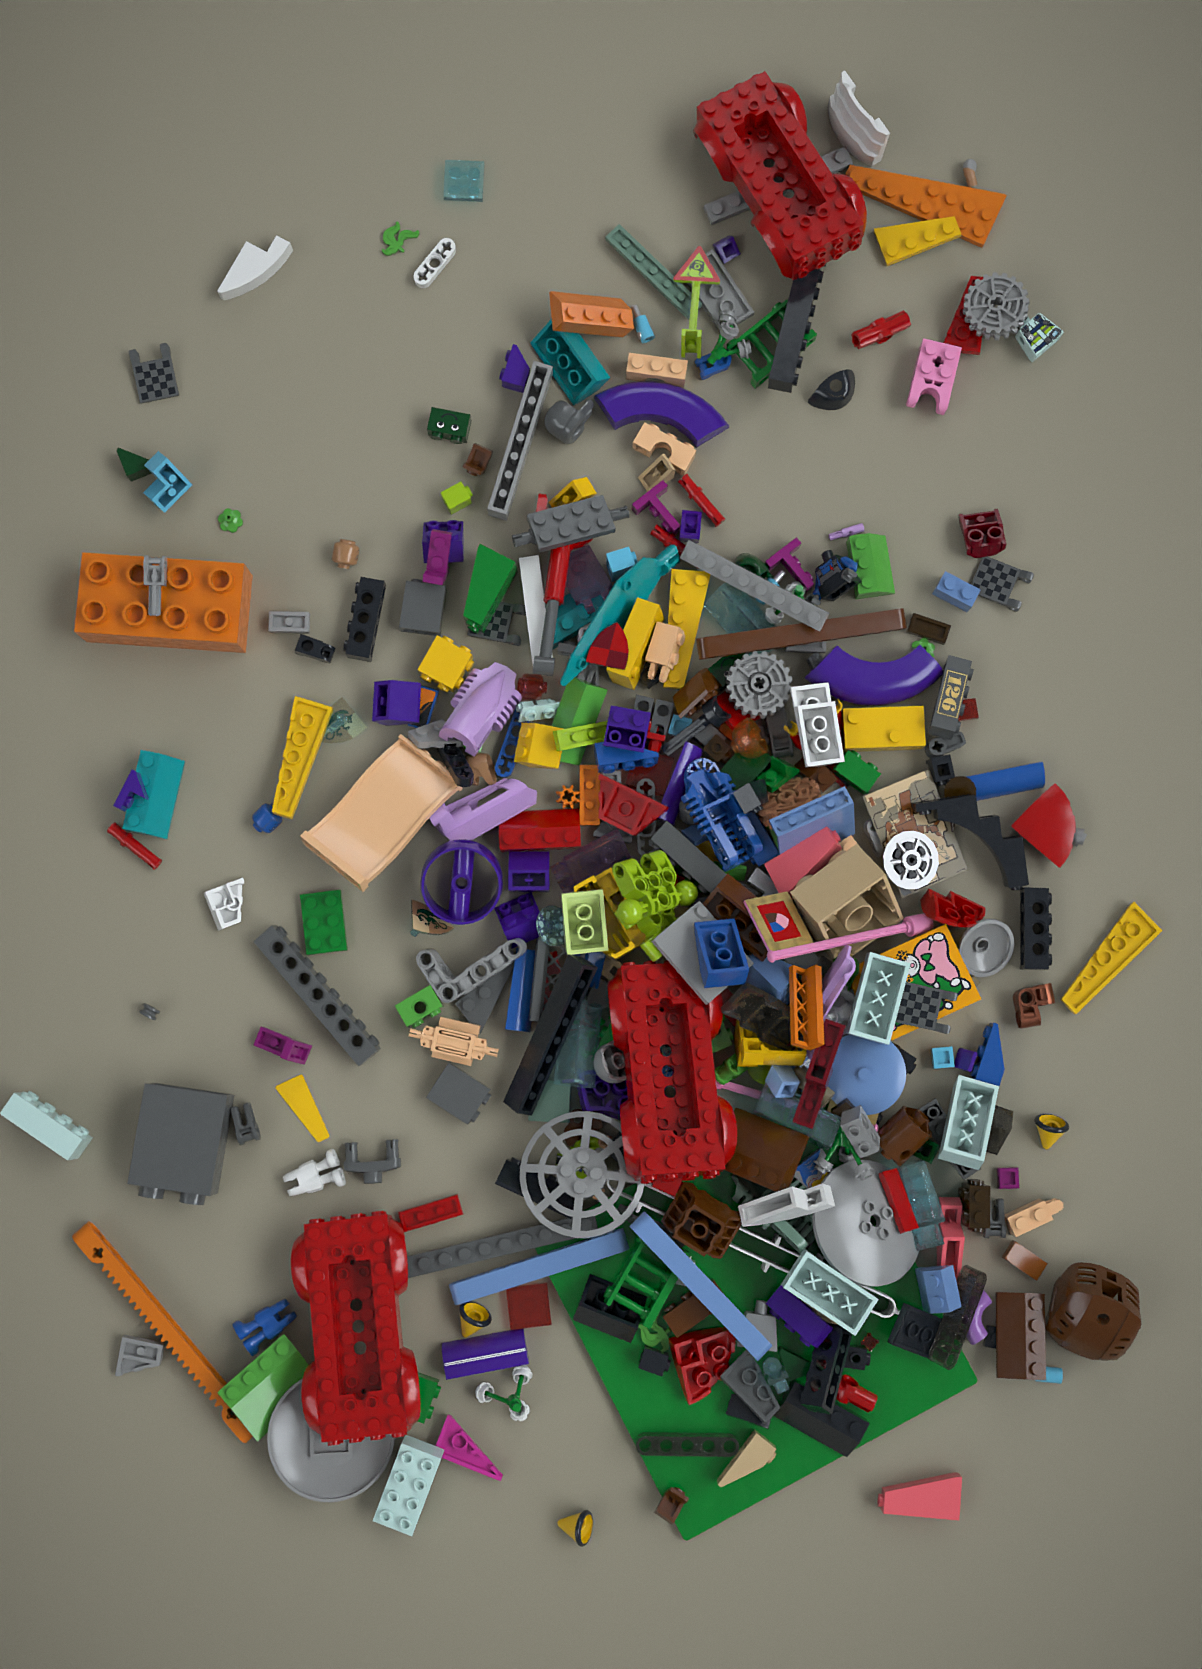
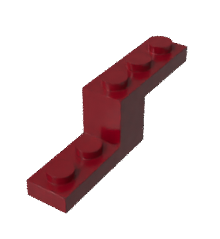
(819, 1075)

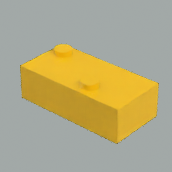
(639, 633)
(883, 728)

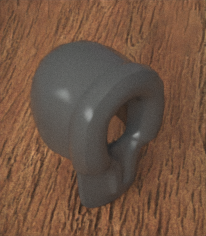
(567, 422)

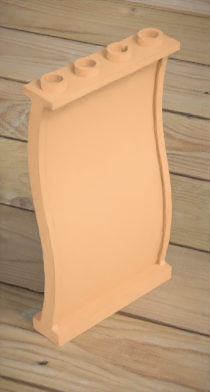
(381, 812)

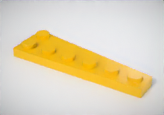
(685, 608)
(303, 741)
(1117, 950)

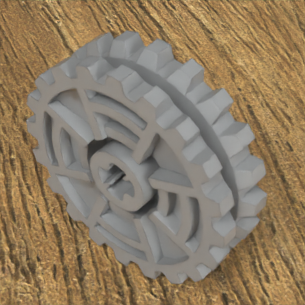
(994, 291)
(762, 669)

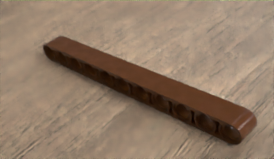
(800, 634)

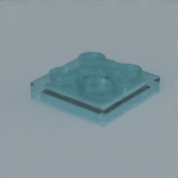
(464, 180)

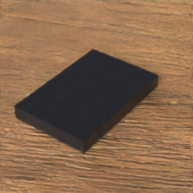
(915, 1330)

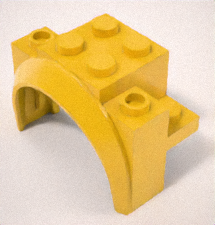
(618, 942)

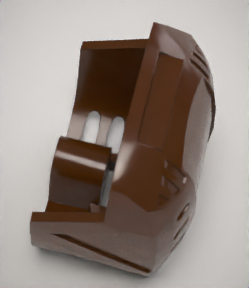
(1085, 1331)

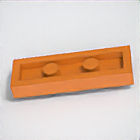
(589, 795)

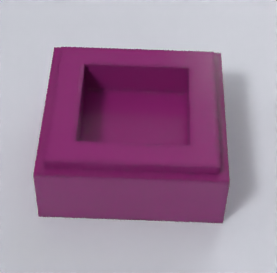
(1008, 1178)

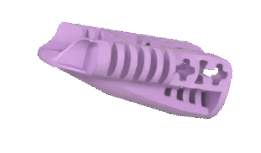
(481, 706)

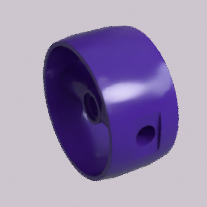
(460, 895)

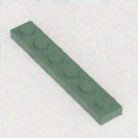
(651, 269)

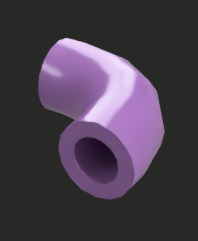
(977, 1331)

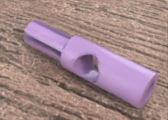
(847, 531)

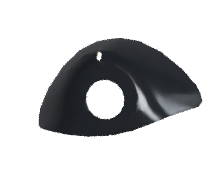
(827, 399)

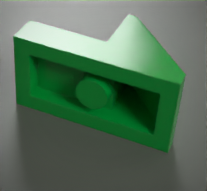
(778, 774)

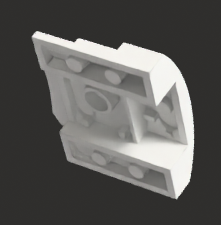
(854, 126)

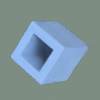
(782, 1081)

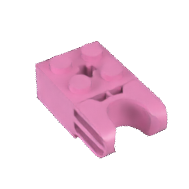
(933, 379)

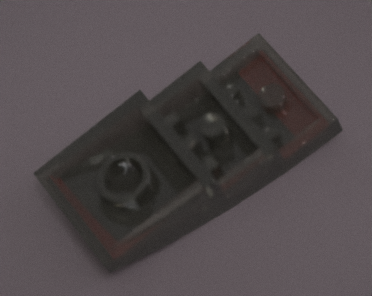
(762, 1015)

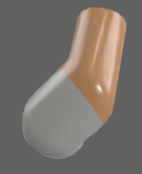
(969, 169)

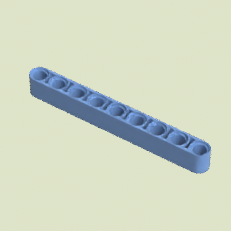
(538, 1266)
(700, 1285)

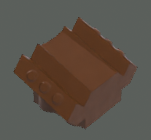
(701, 1221)

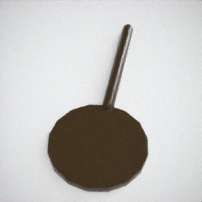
(959, 786)

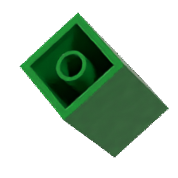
(487, 588)

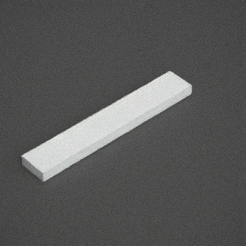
(533, 599)

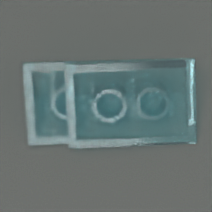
(736, 611)
(576, 1057)
(783, 1111)
(923, 1203)

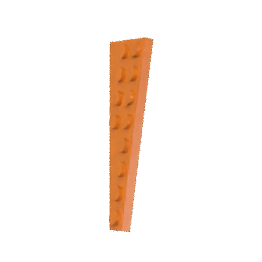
(930, 199)

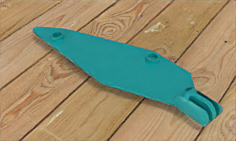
(617, 606)

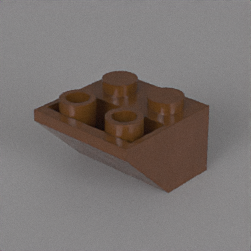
(696, 693)

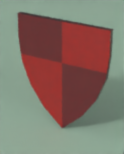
(610, 648)

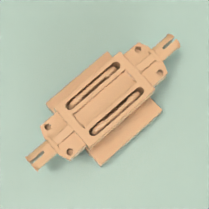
(454, 1041)

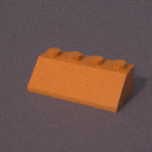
(590, 314)

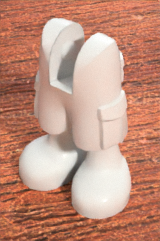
(309, 1177)

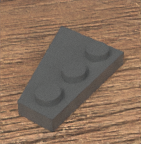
(749, 1384)

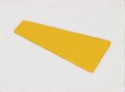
(300, 1100)

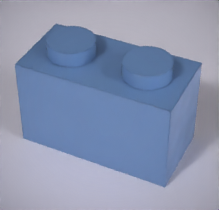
(956, 591)

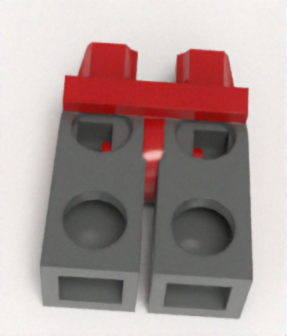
(659, 722)

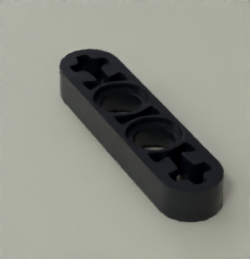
(457, 759)

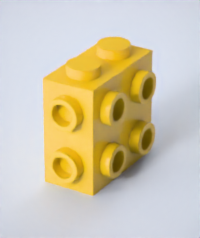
(446, 664)

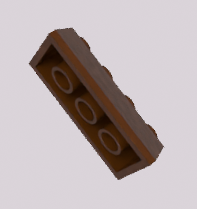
(727, 903)
(1020, 1336)

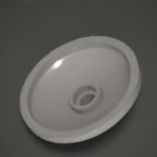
(992, 952)

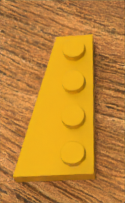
(910, 239)

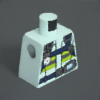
(1037, 336)

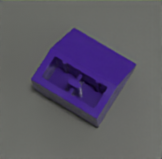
(457, 541)
(396, 702)
(627, 729)
(529, 872)
(519, 918)

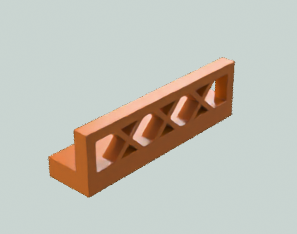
(811, 1007)

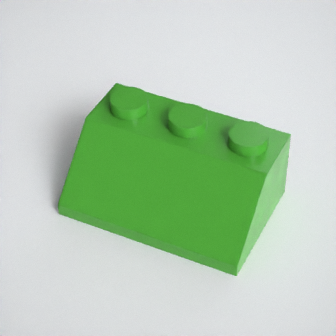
(873, 563)

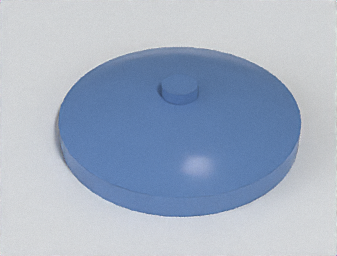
(867, 1074)

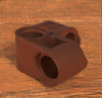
(1027, 1013)

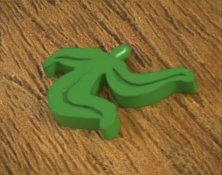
(389, 239)
(653, 1339)

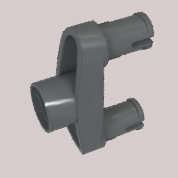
(372, 1170)

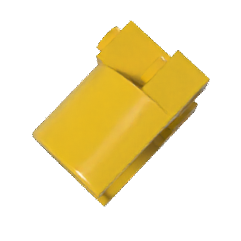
(753, 1052)

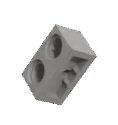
(860, 1131)

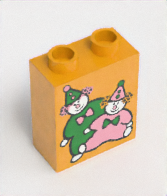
(936, 965)

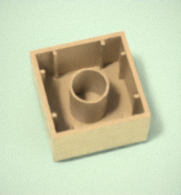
(846, 899)

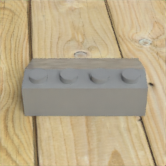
(680, 949)

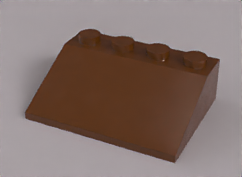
(765, 1151)

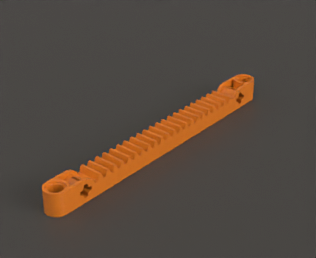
(90, 1241)

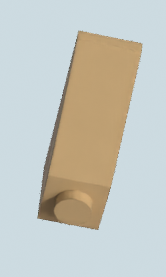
(750, 1457)

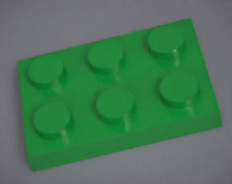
(323, 922)

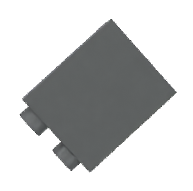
(180, 1142)

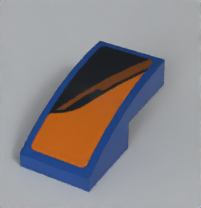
(427, 705)

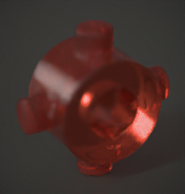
(869, 1342)

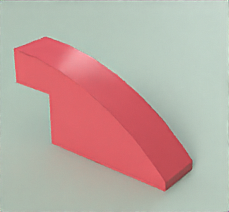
(952, 1233)

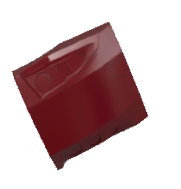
(983, 533)

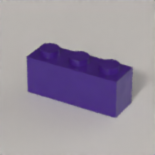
(798, 1317)

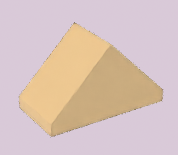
(659, 470)

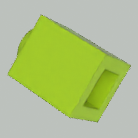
(457, 497)

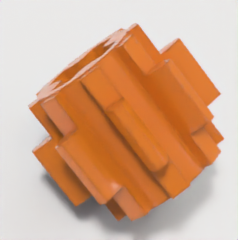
(562, 795)

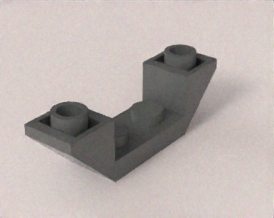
(936, 1124)

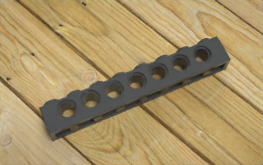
(267, 944)

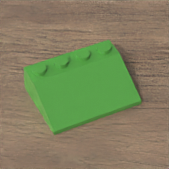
(262, 1384)

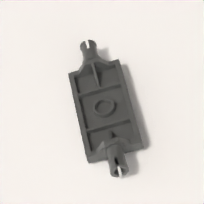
(570, 524)

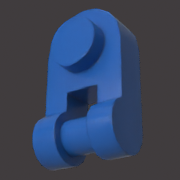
(719, 366)

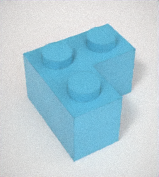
(169, 483)

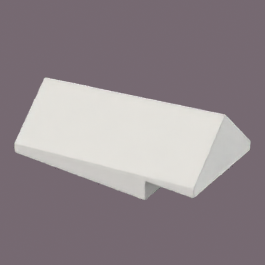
(817, 725)

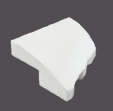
(226, 903)

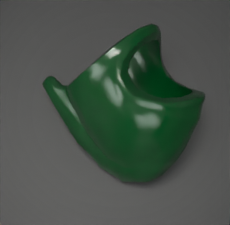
(753, 565)

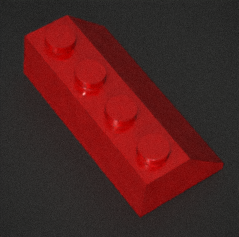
(541, 831)

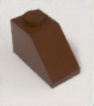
(820, 774)

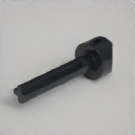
(712, 714)

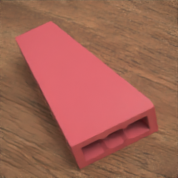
(803, 859)
(928, 1497)

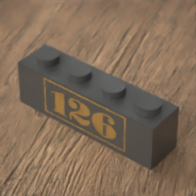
(950, 697)

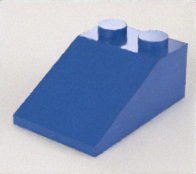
(720, 953)

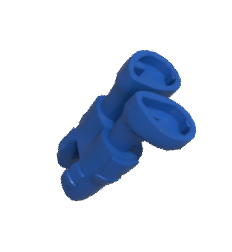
(271, 1325)

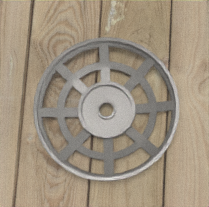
(574, 1186)

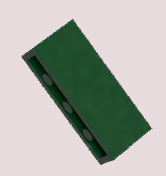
(746, 770)

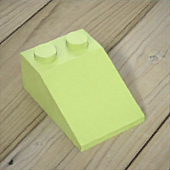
(584, 922)

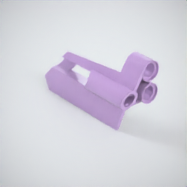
(468, 821)
(835, 980)

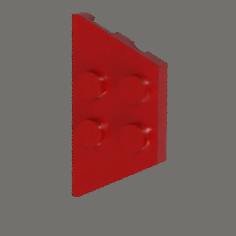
(626, 807)

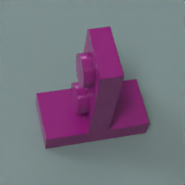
(656, 508)
(438, 557)
(791, 564)
(282, 1045)

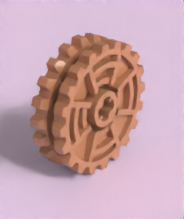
(788, 797)

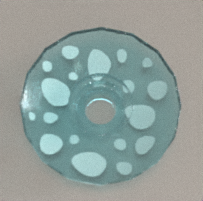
(554, 934)

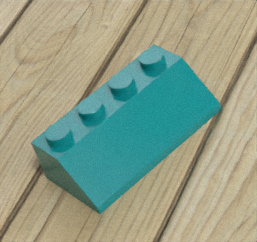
(572, 361)
(572, 618)
(162, 782)

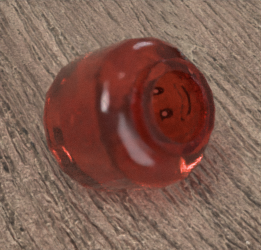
(531, 686)

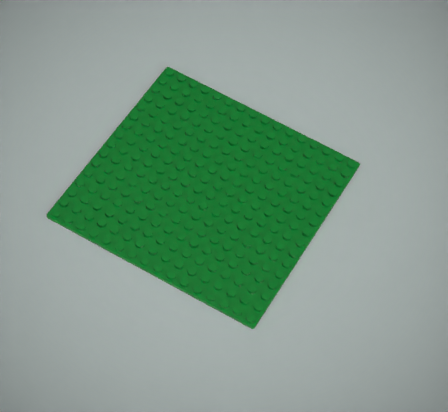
(652, 1403)

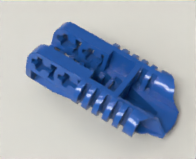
(719, 815)

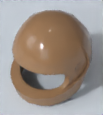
(482, 767)

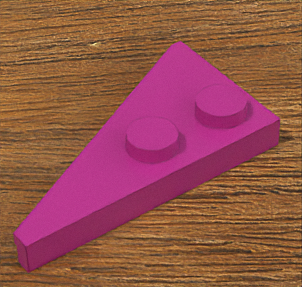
(464, 1451)

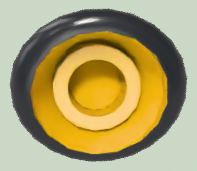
(1050, 1128)
(473, 1317)
(578, 1527)

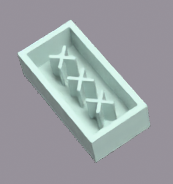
(878, 998)
(968, 1122)
(46, 1125)
(829, 1292)
(408, 1485)

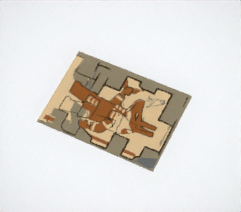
(893, 813)

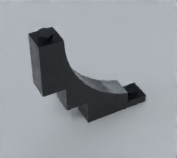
(964, 812)

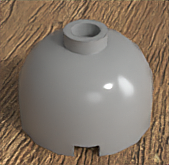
(610, 1063)

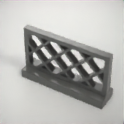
(539, 977)

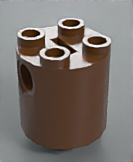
(904, 1134)

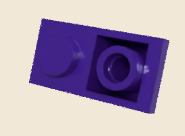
(516, 371)

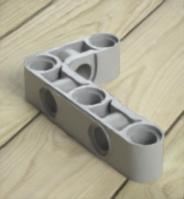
(441, 977)

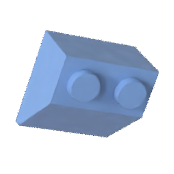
(938, 1289)

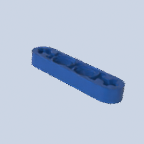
(509, 740)

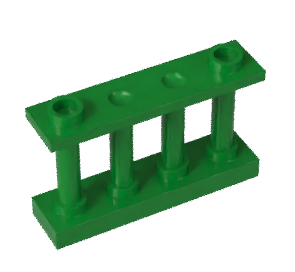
(760, 375)
(658, 1295)

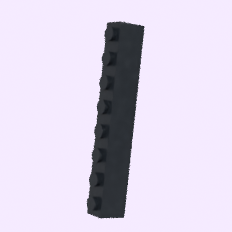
(793, 331)
(550, 1034)

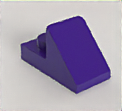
(690, 526)
(132, 785)

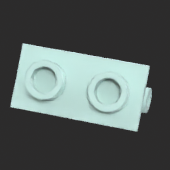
(542, 710)

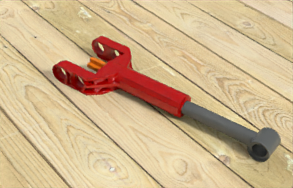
(553, 597)

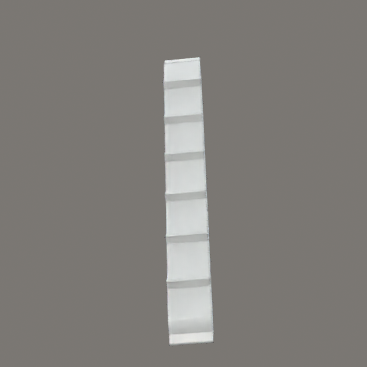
(891, 1309)

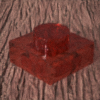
(970, 710)

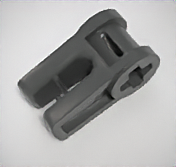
(945, 745)
(251, 1125)
(999, 1221)

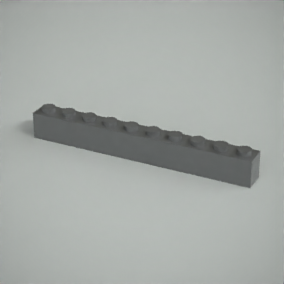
(704, 872)

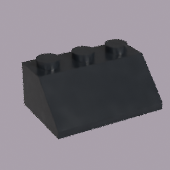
(611, 1319)

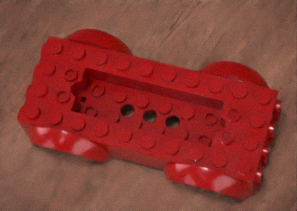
(769, 122)
(695, 1128)
(342, 1390)

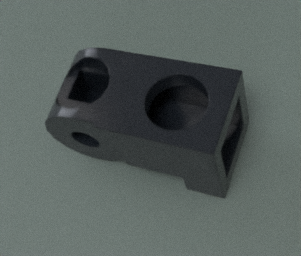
(314, 649)

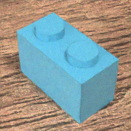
(620, 562)

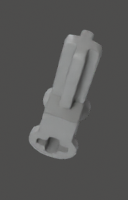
(155, 577)

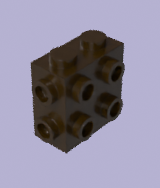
(975, 1205)

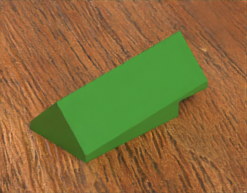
(578, 707)

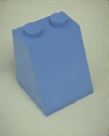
(771, 977)

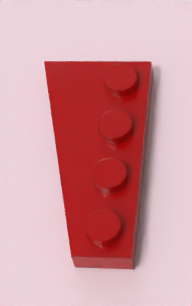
(959, 331)

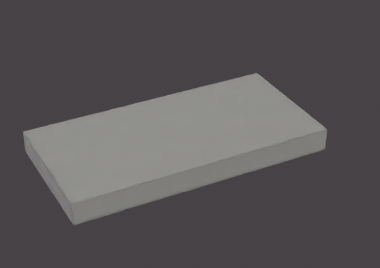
(723, 296)

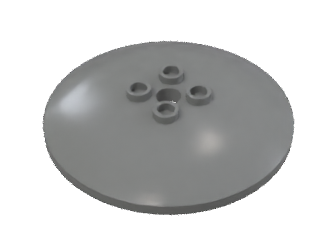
(850, 1241)
(311, 1465)

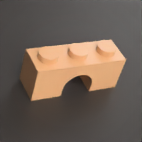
(646, 366)
(651, 438)

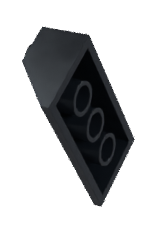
(510, 1179)
(838, 1431)

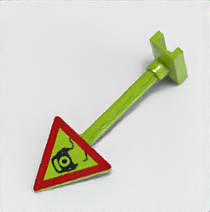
(695, 271)

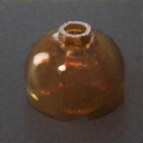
(748, 740)

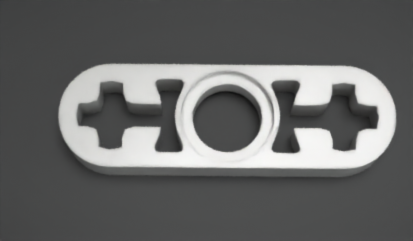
(421, 270)

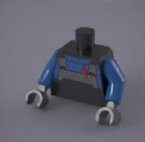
(833, 578)

